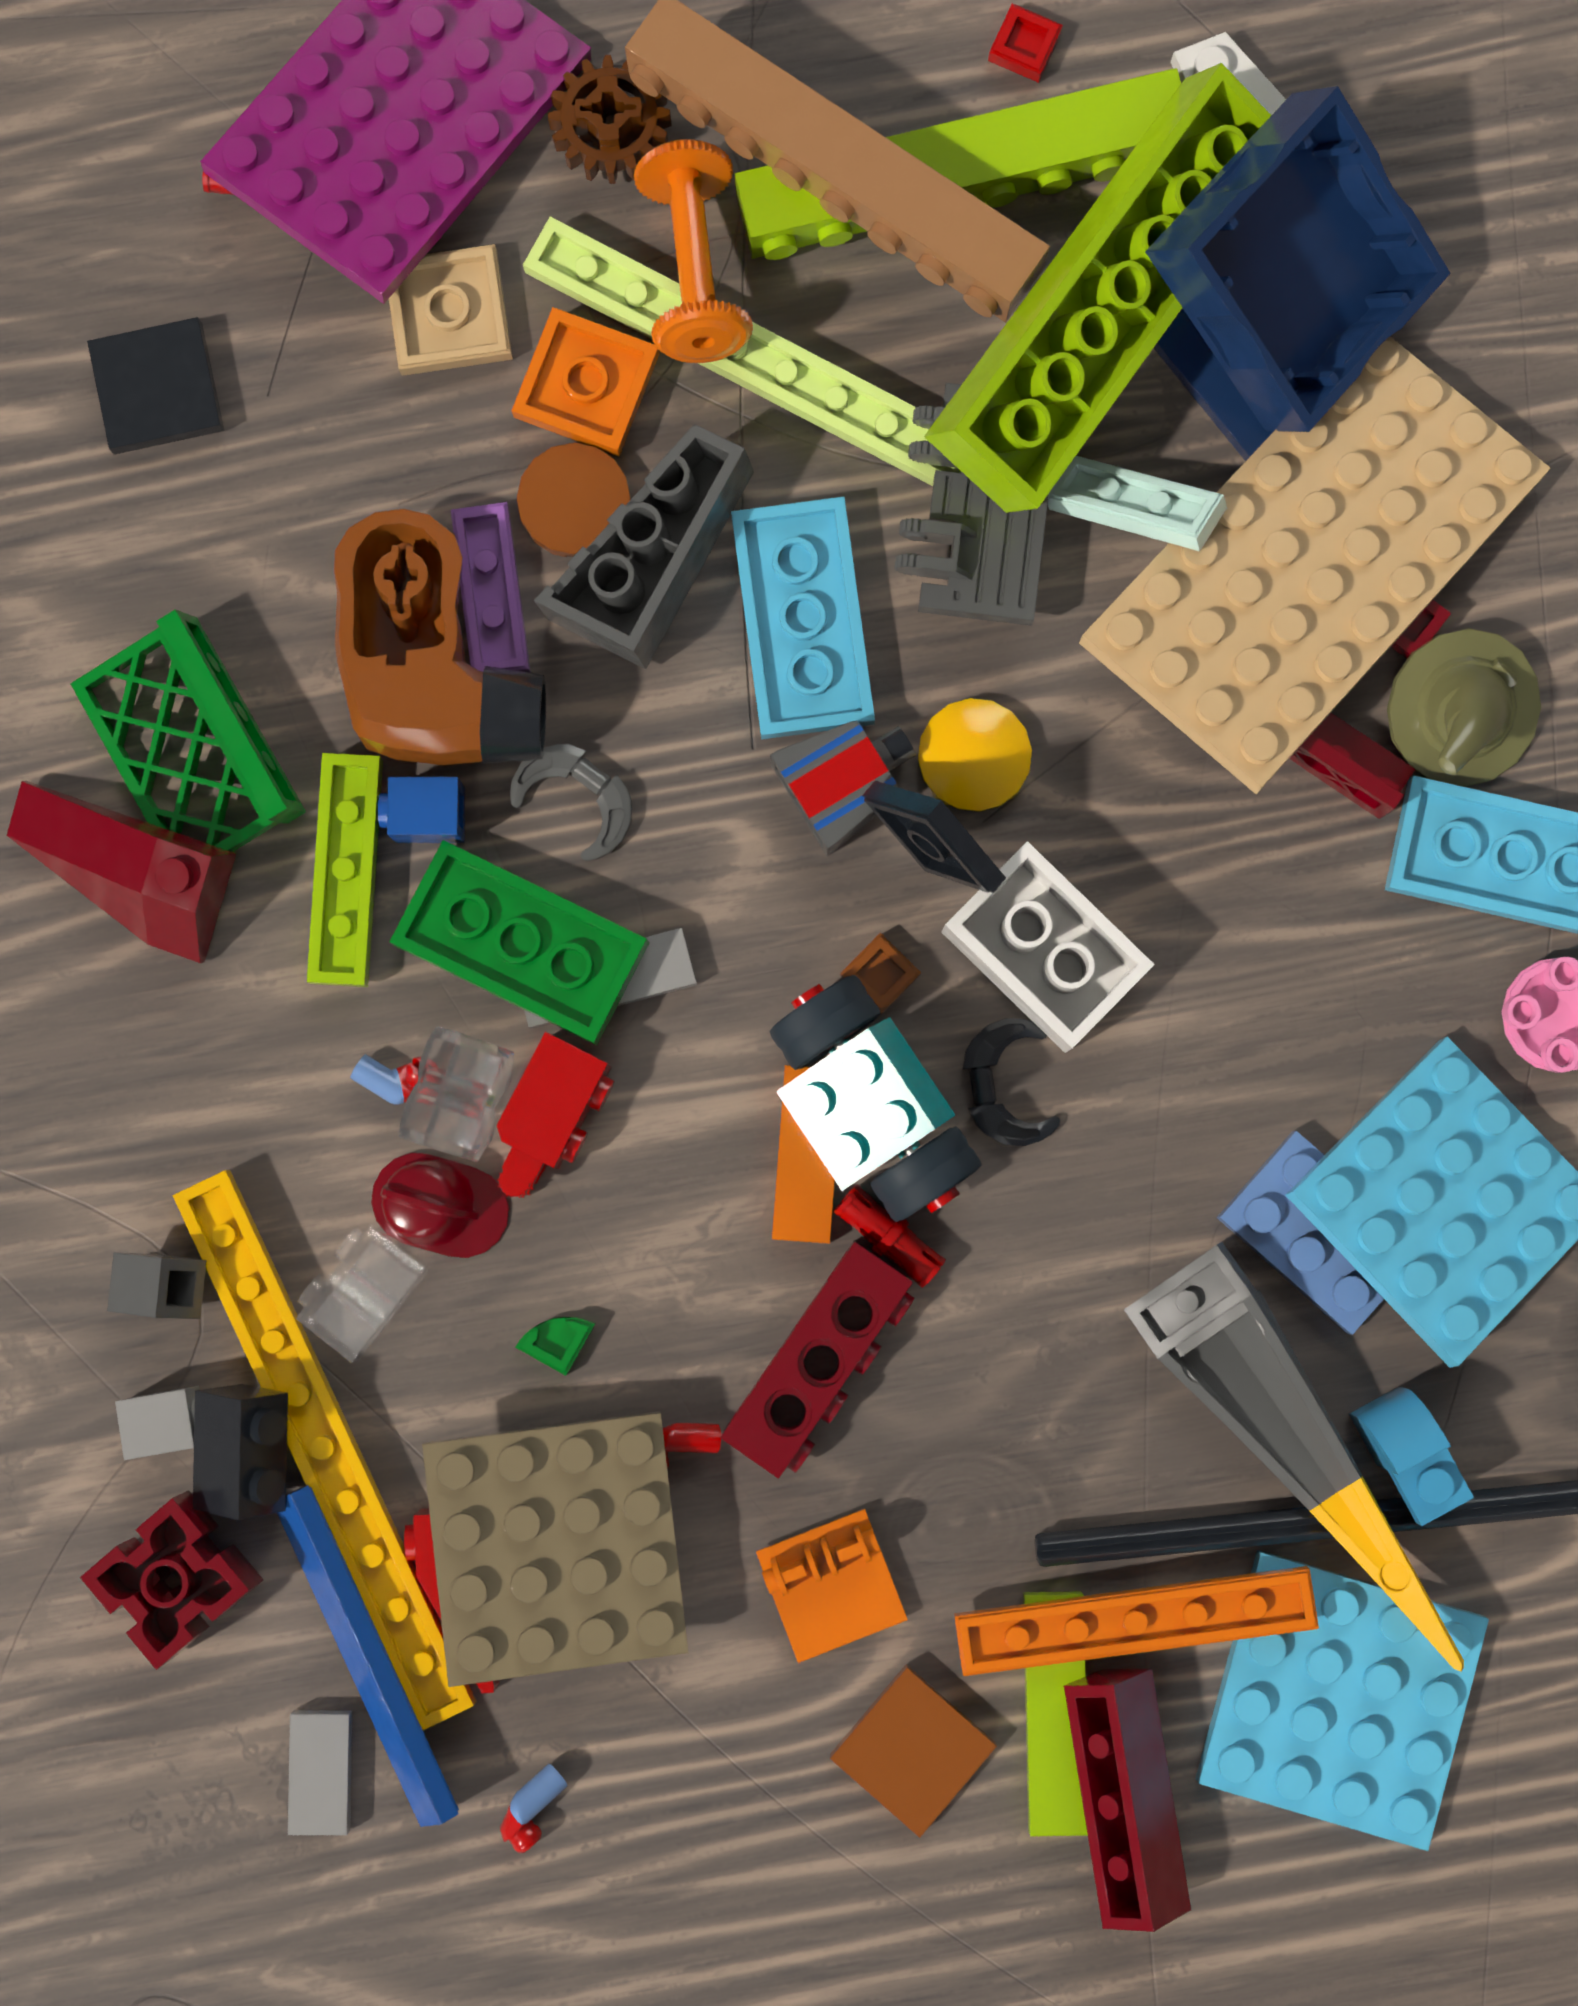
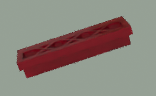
(1354, 766)

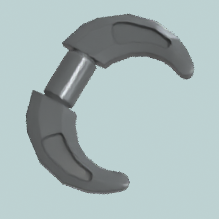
(613, 801)

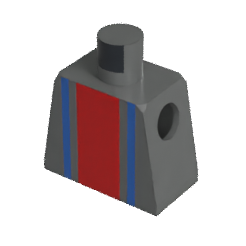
(833, 772)

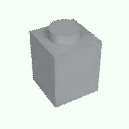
(157, 1422)

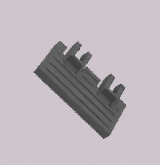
(992, 551)

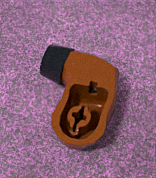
(406, 652)

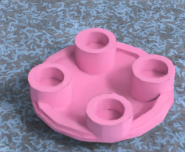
(1543, 1014)

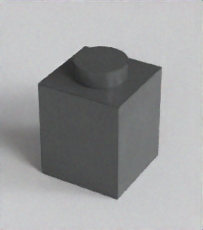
(156, 1285)

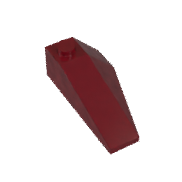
(138, 873)

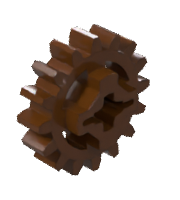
(635, 118)

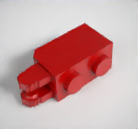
(548, 1111)

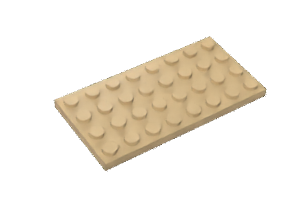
(1315, 564)

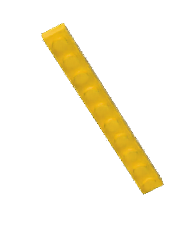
(322, 1443)

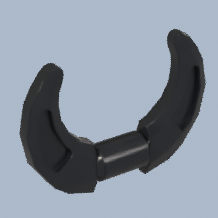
(994, 1118)

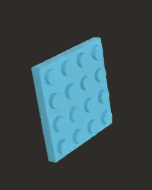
(1445, 1201)
(1345, 1715)

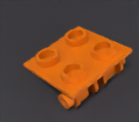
(831, 1585)

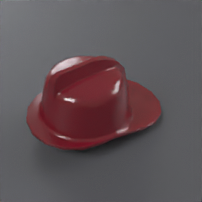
(439, 1205)

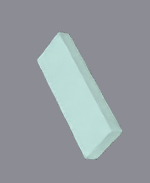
(1137, 503)

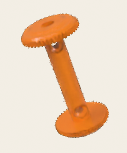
(683, 177)

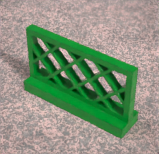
(219, 708)

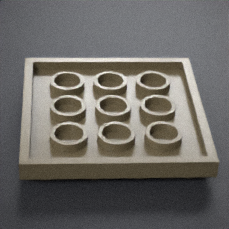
(554, 1548)

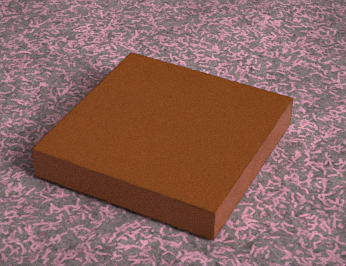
(912, 1750)

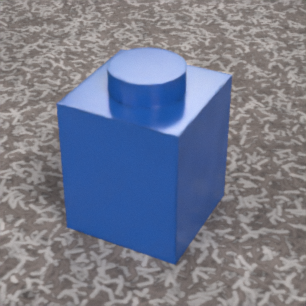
(423, 809)

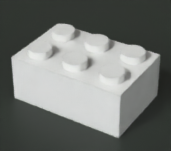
(1047, 948)

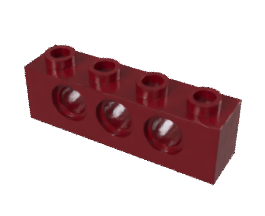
(753, 1426)

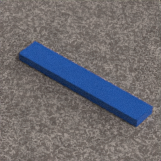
(367, 1659)

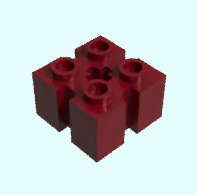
(136, 1576)

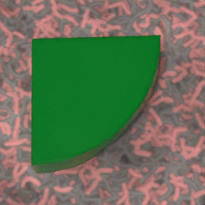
(557, 1341)

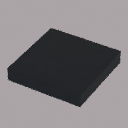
(155, 385)
(933, 836)

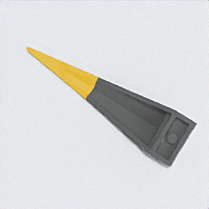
(1238, 1362)

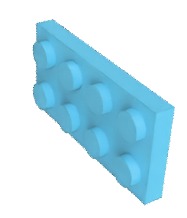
(802, 617)
(1487, 854)

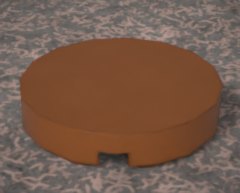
(570, 496)

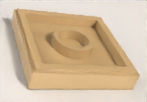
(451, 312)

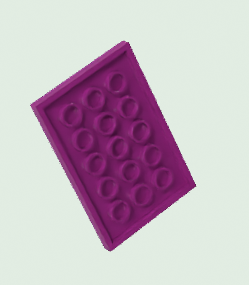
(393, 126)

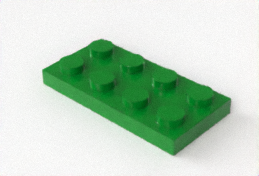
(520, 942)

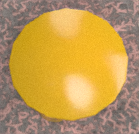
(974, 755)

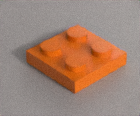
(585, 381)

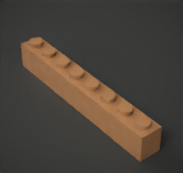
(835, 159)

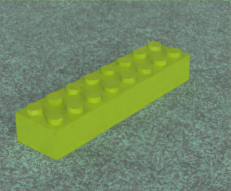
(1093, 306)

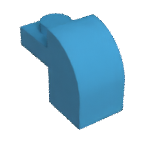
(1415, 1453)

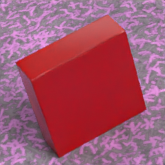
(1025, 42)

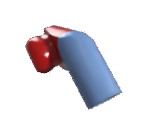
(388, 1084)
(526, 1804)

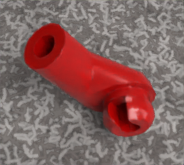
(691, 1438)

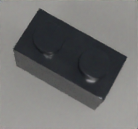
(240, 1451)

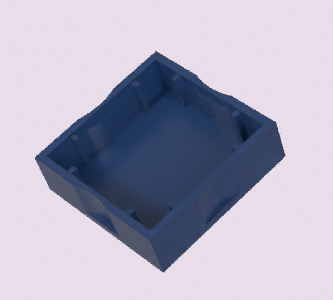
(1299, 260)

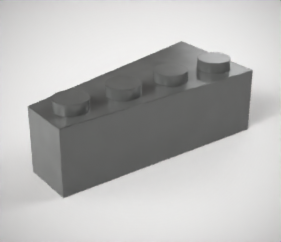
(649, 554)

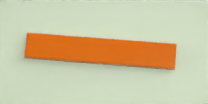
(1136, 1621)

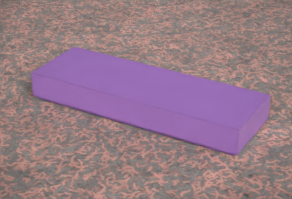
(491, 588)

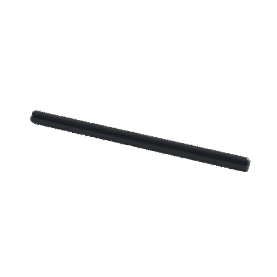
(1288, 1526)

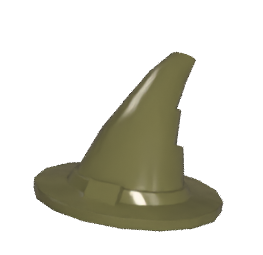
(1464, 707)

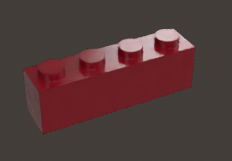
(1127, 1799)

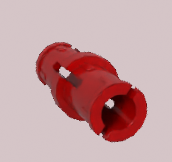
(889, 1237)

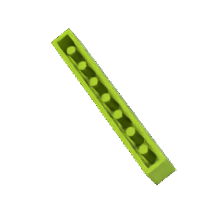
(988, 155)

